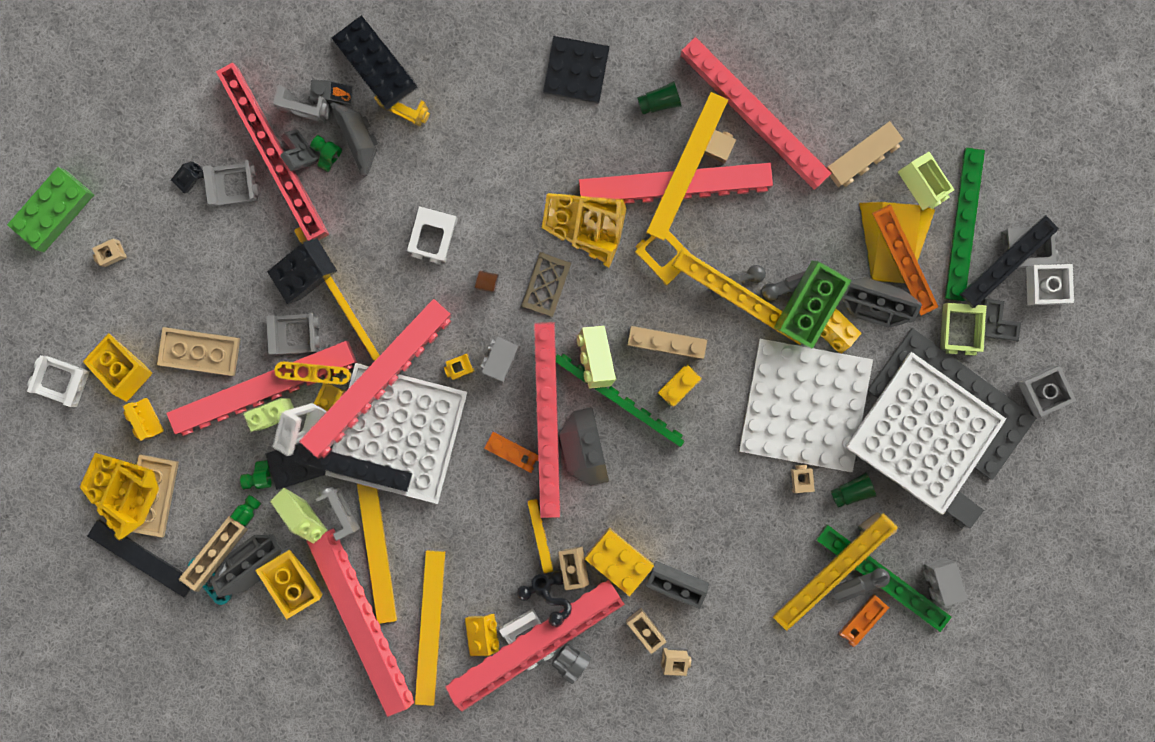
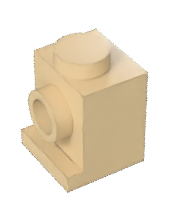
(100, 253)
(808, 483)
(675, 662)

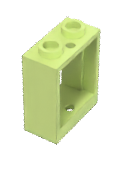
(926, 181)
(979, 333)
(261, 418)
(298, 515)

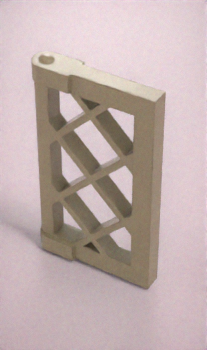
(542, 256)

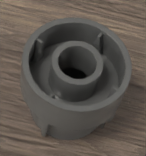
(571, 662)

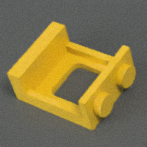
(416, 116)
(667, 272)
(679, 385)

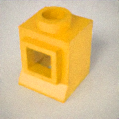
(464, 359)

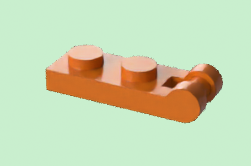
(511, 451)
(864, 620)

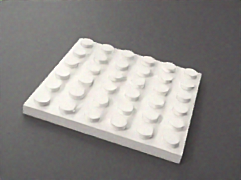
(805, 404)
(408, 431)
(926, 433)

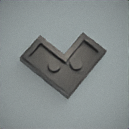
(300, 154)
(995, 326)

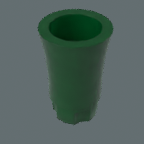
(660, 99)
(854, 491)

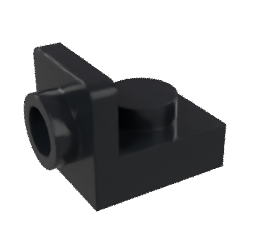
(187, 176)

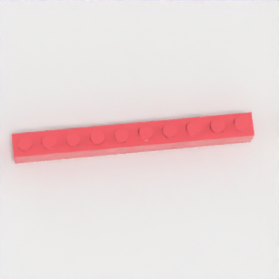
(755, 113)
(270, 151)
(704, 182)
(376, 379)
(255, 391)
(547, 419)
(361, 623)
(533, 647)

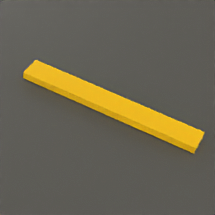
(687, 166)
(728, 289)
(345, 307)
(377, 554)
(835, 571)
(430, 628)

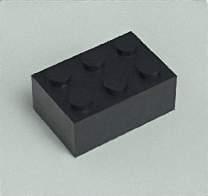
(302, 270)

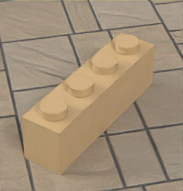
(861, 156)
(667, 342)
(213, 554)

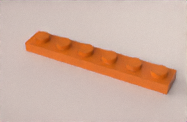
(904, 258)

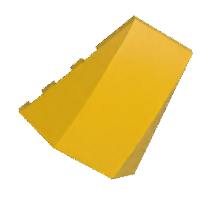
(586, 223)
(915, 225)
(120, 492)

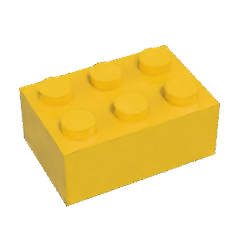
(619, 561)

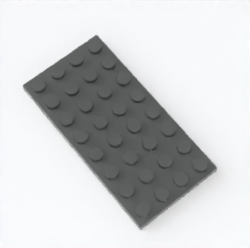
(1017, 418)

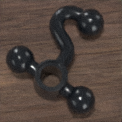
(524, 593)

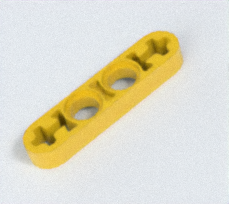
(312, 375)
(540, 536)

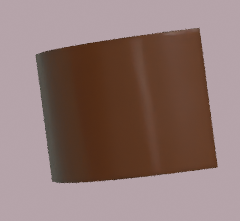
(486, 281)

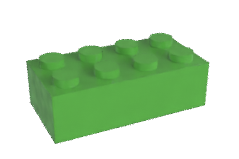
(50, 209)
(812, 304)

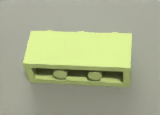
(596, 357)

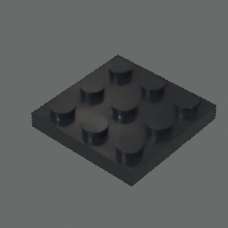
(576, 69)

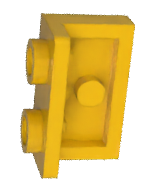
(840, 332)
(328, 396)
(143, 419)
(482, 635)

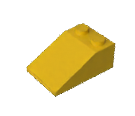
(117, 368)
(289, 584)

